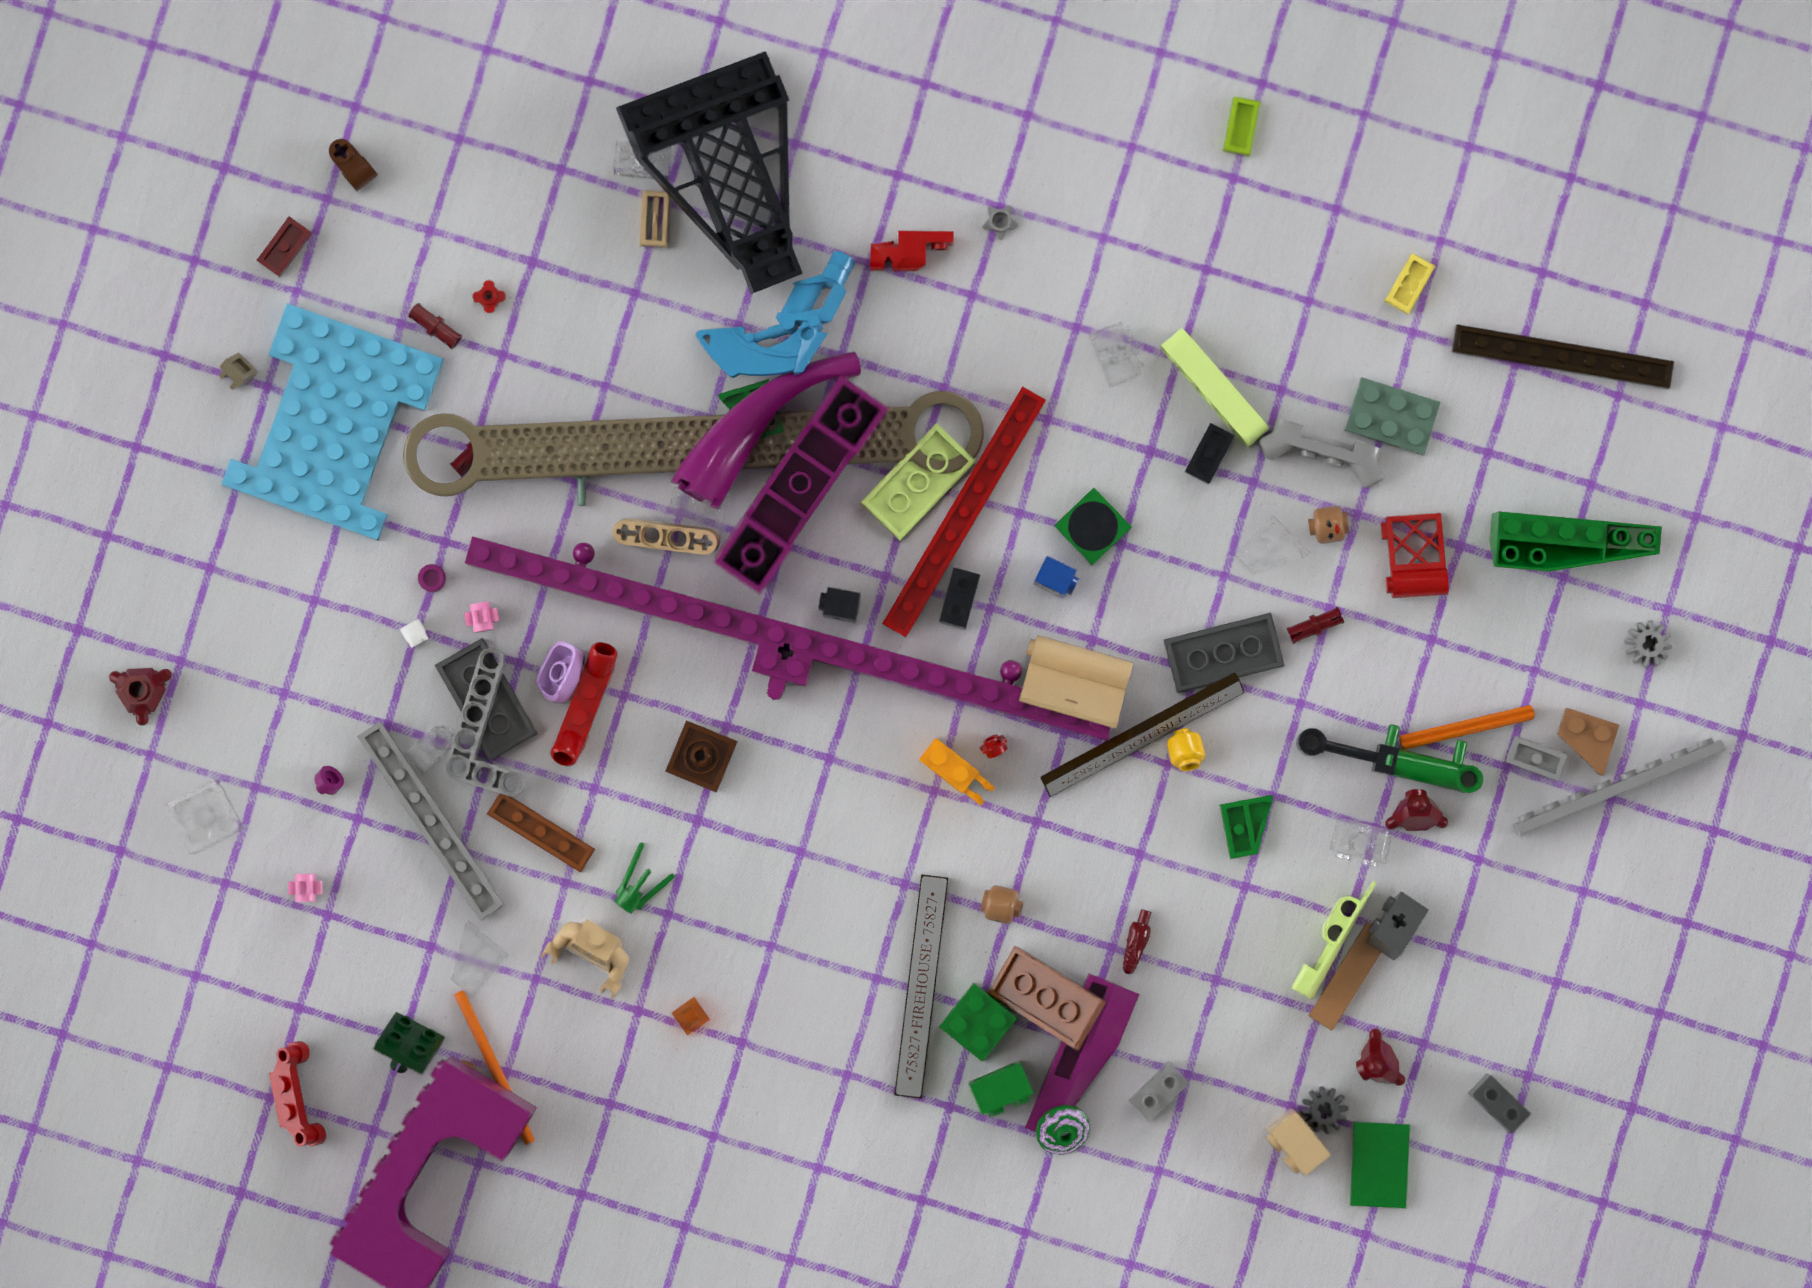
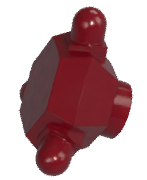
(140, 690)
(1416, 813)
(1379, 1061)

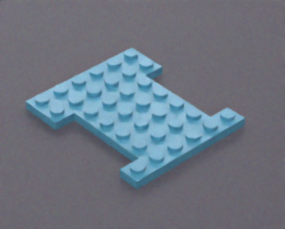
(333, 418)

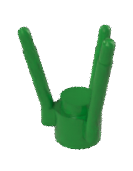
(630, 897)

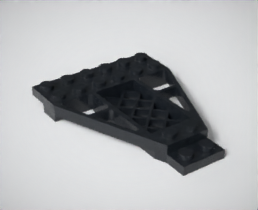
(701, 107)

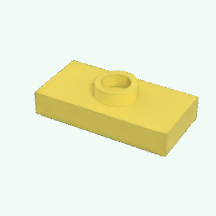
(1409, 283)

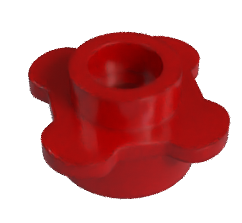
(489, 304)
(994, 746)

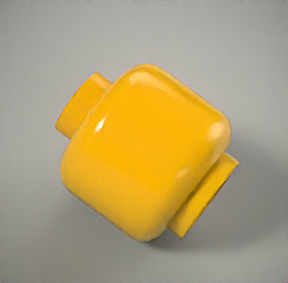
(1186, 750)

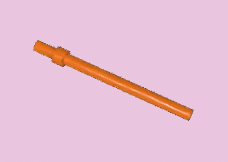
(487, 1051)

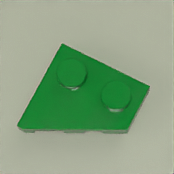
(1244, 825)

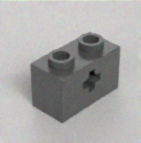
(1409, 917)
(1499, 1103)

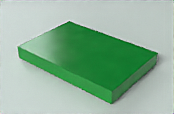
(1379, 1164)

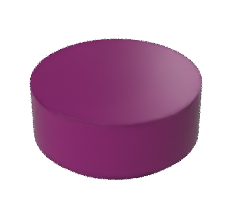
(432, 578)

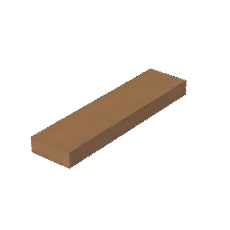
(1345, 981)

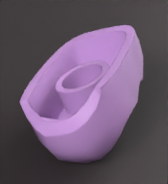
(560, 672)

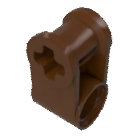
(354, 166)

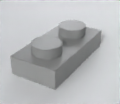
(1536, 758)

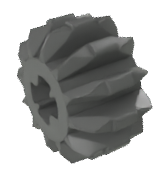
(1333, 1106)

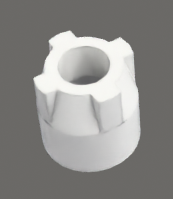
(414, 633)

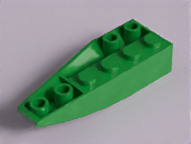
(1566, 543)

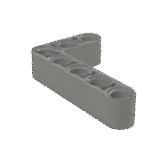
(478, 728)

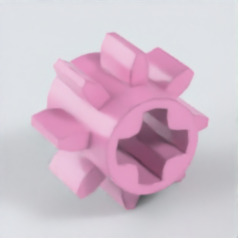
(481, 617)
(305, 887)

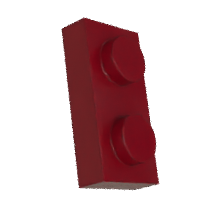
(284, 246)

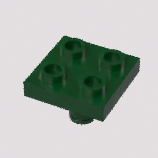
(408, 1044)

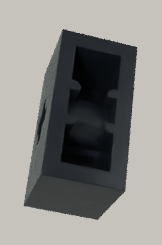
(959, 598)
(840, 604)

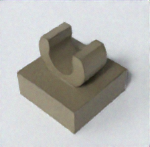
(238, 370)

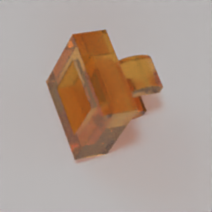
(690, 1015)

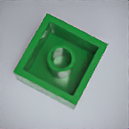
(977, 1022)
(1001, 1089)

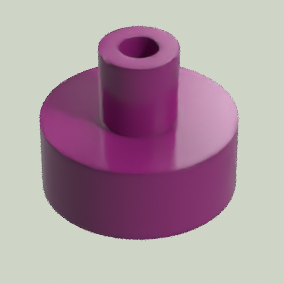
(328, 780)

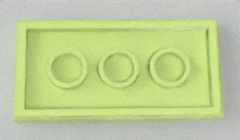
(911, 491)

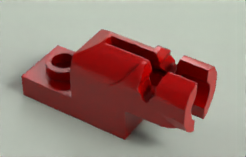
(910, 250)

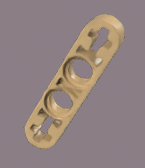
(666, 536)

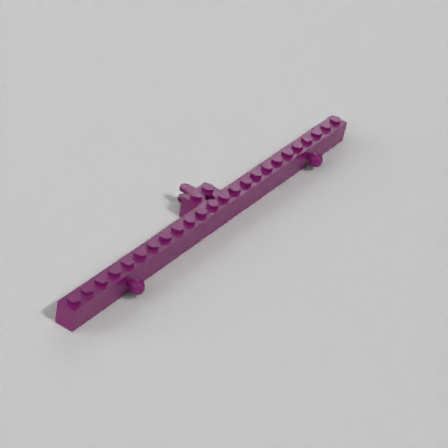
(771, 636)

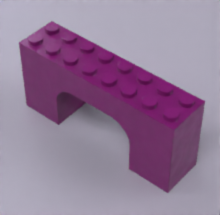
(799, 484)
(455, 1104)

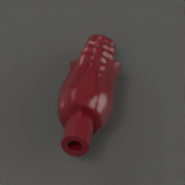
(1136, 942)

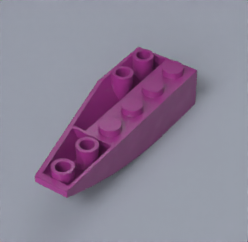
(1076, 1069)

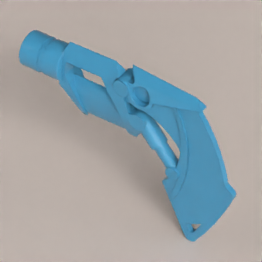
(741, 355)

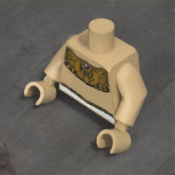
(593, 946)

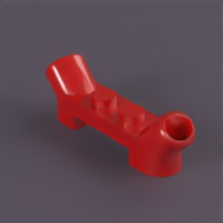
(584, 704)

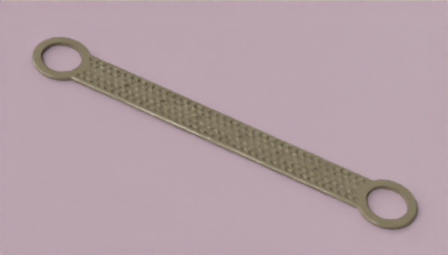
(657, 444)

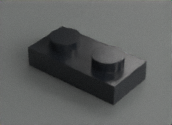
(1209, 453)

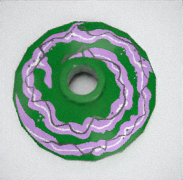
(1060, 1121)

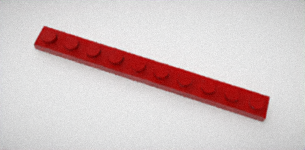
(964, 512)

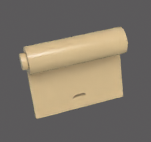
(1075, 681)

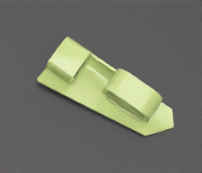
(1309, 979)

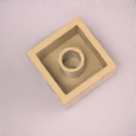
(1297, 1141)

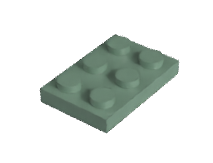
(1392, 416)

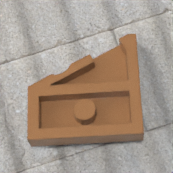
(1588, 737)

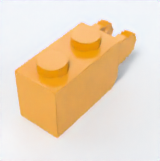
(954, 769)

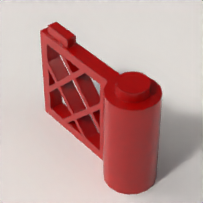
(1417, 578)

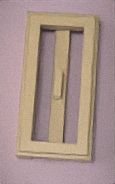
(654, 242)

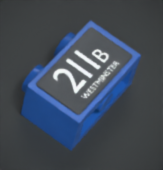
(1056, 578)

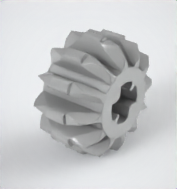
(1639, 639)

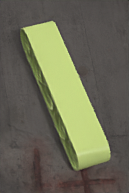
(1214, 387)

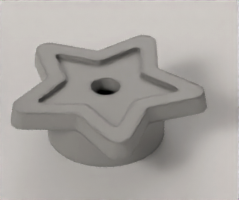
(995, 215)

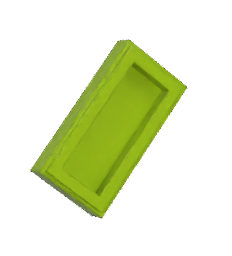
(1241, 126)

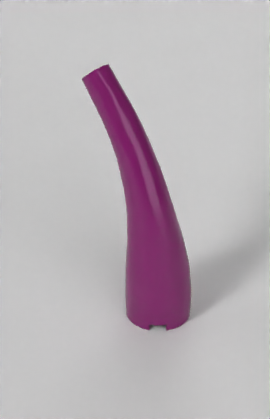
(724, 449)

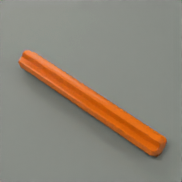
(1466, 727)

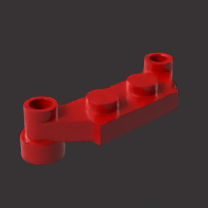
(289, 1097)

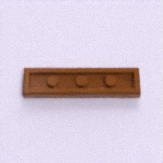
(541, 831)

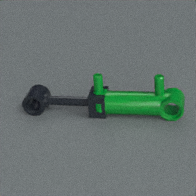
(1402, 763)

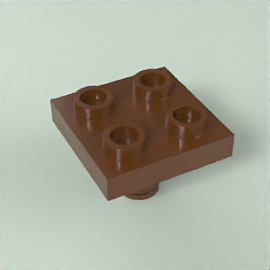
(701, 756)

